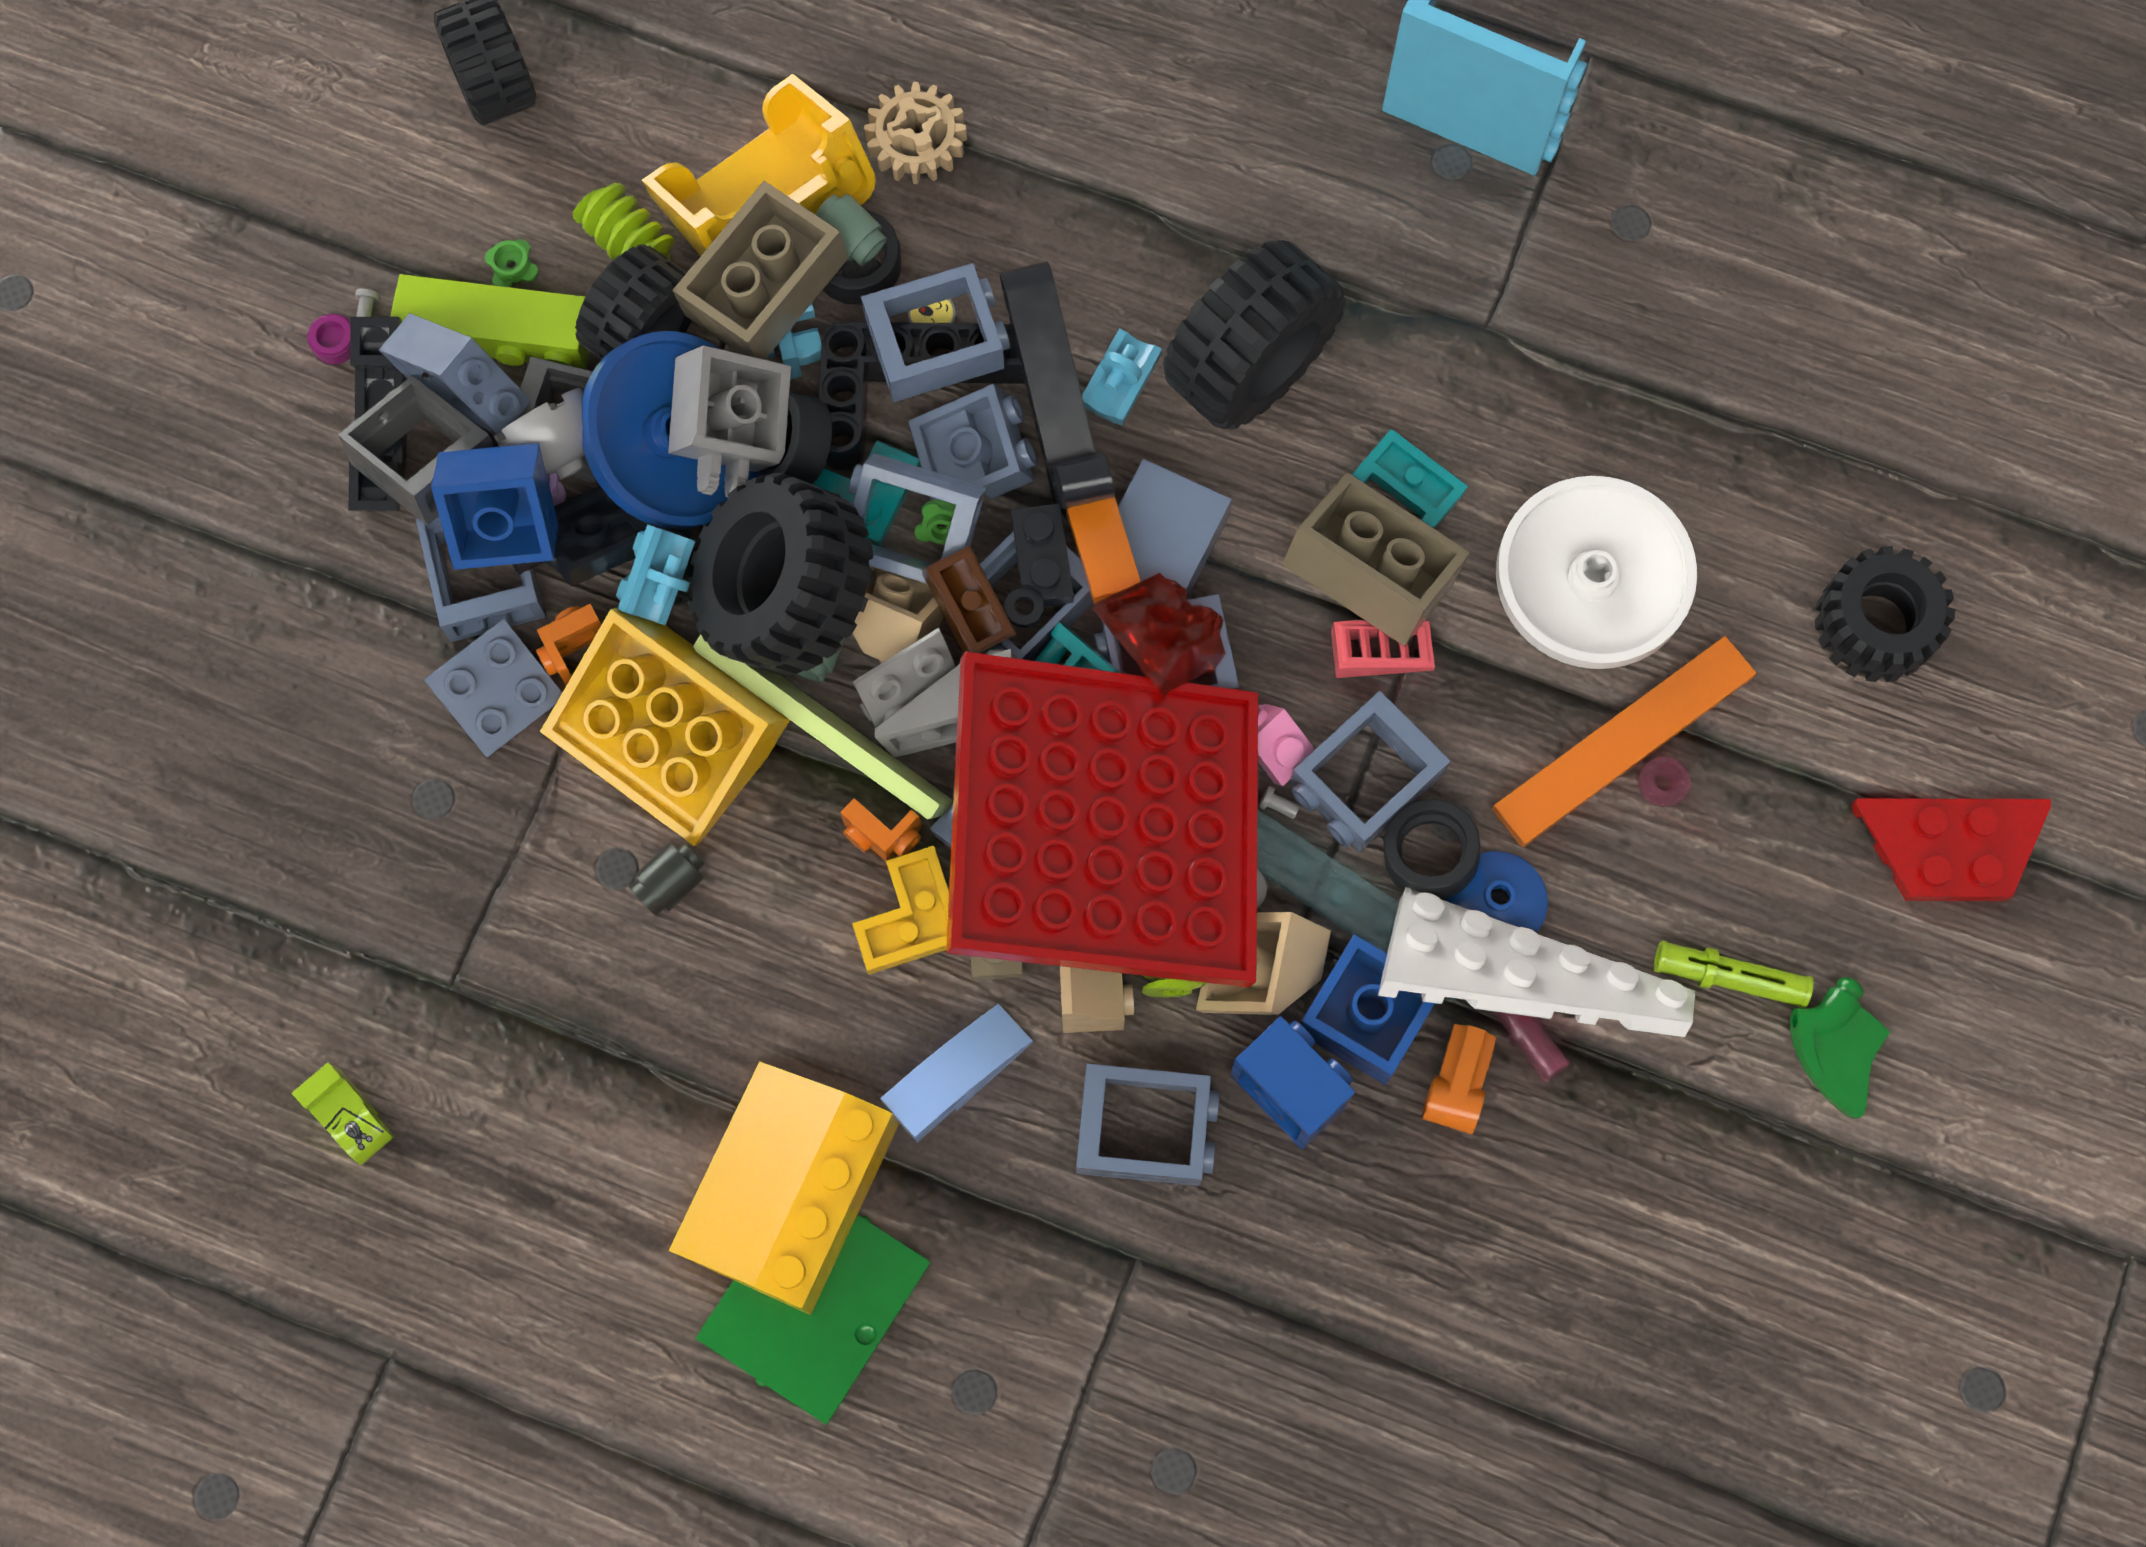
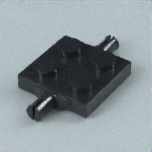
(590, 537)

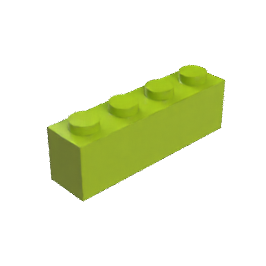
(500, 319)

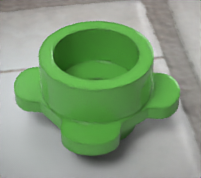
(507, 252)
(935, 513)

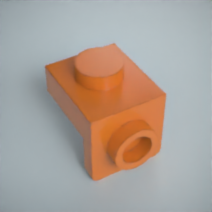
(568, 633)
(869, 832)

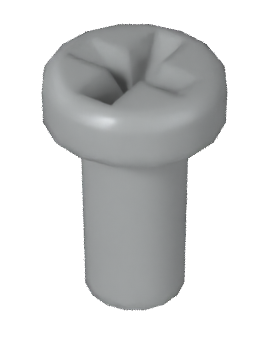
(366, 300)
(1278, 803)

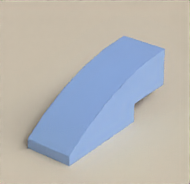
(956, 1072)

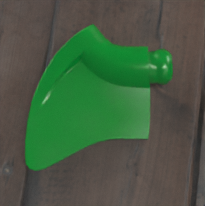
(1838, 1045)

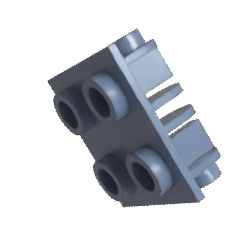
(494, 688)

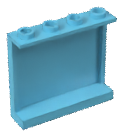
(1481, 87)

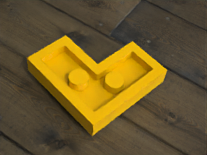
(919, 923)

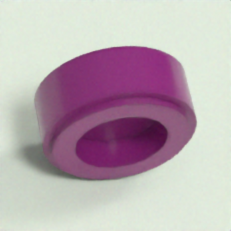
(330, 338)

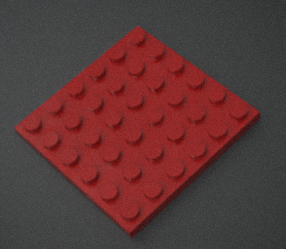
(1104, 822)

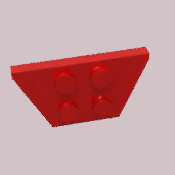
(1954, 844)

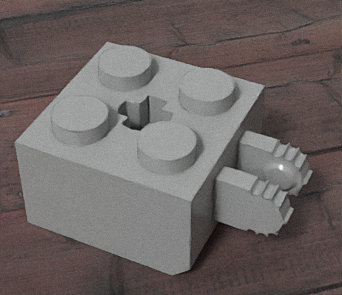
(728, 414)

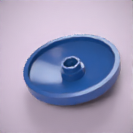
(629, 432)

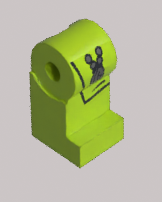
(343, 1112)

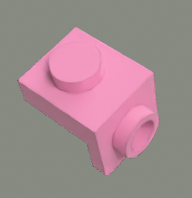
(1280, 743)

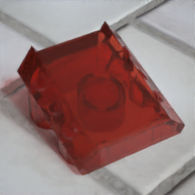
(1164, 631)

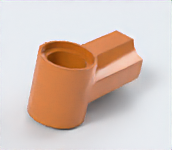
(1457, 1091)

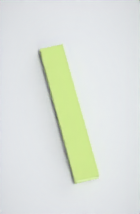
(833, 733)

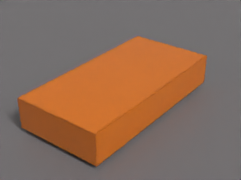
(1103, 548)

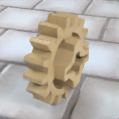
(917, 113)

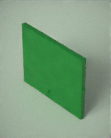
(823, 1353)

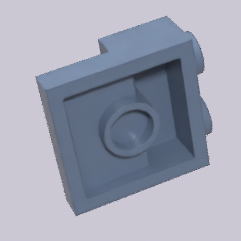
(977, 441)

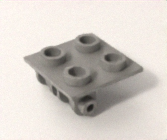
(903, 677)

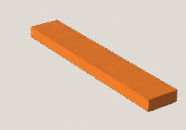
(1623, 742)

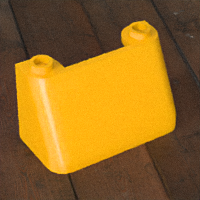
(803, 154)

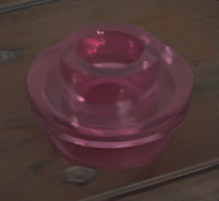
(1674, 772)

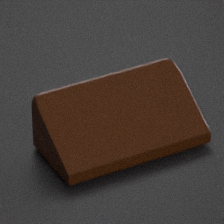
(968, 602)

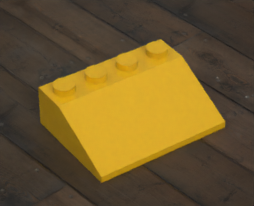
(663, 724)
(785, 1186)

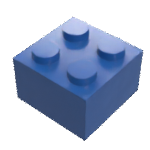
(495, 506)
(1358, 1023)
(1293, 1081)

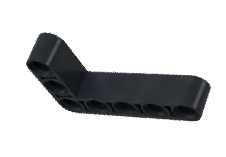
(863, 366)
(1053, 390)

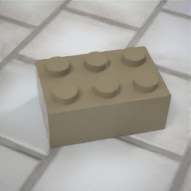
(761, 272)
(1375, 558)

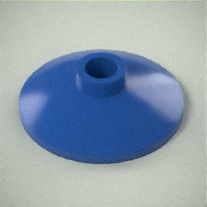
(1521, 882)

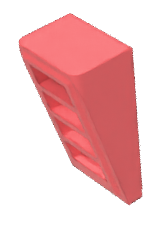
(1348, 666)

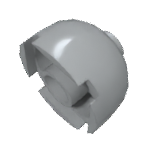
(556, 430)

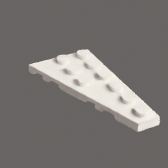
(1516, 971)

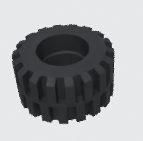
(485, 59)
(630, 301)
(1910, 588)

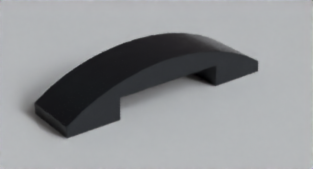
(373, 381)

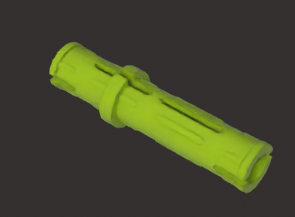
(1713, 969)

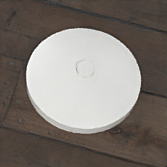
(1596, 572)

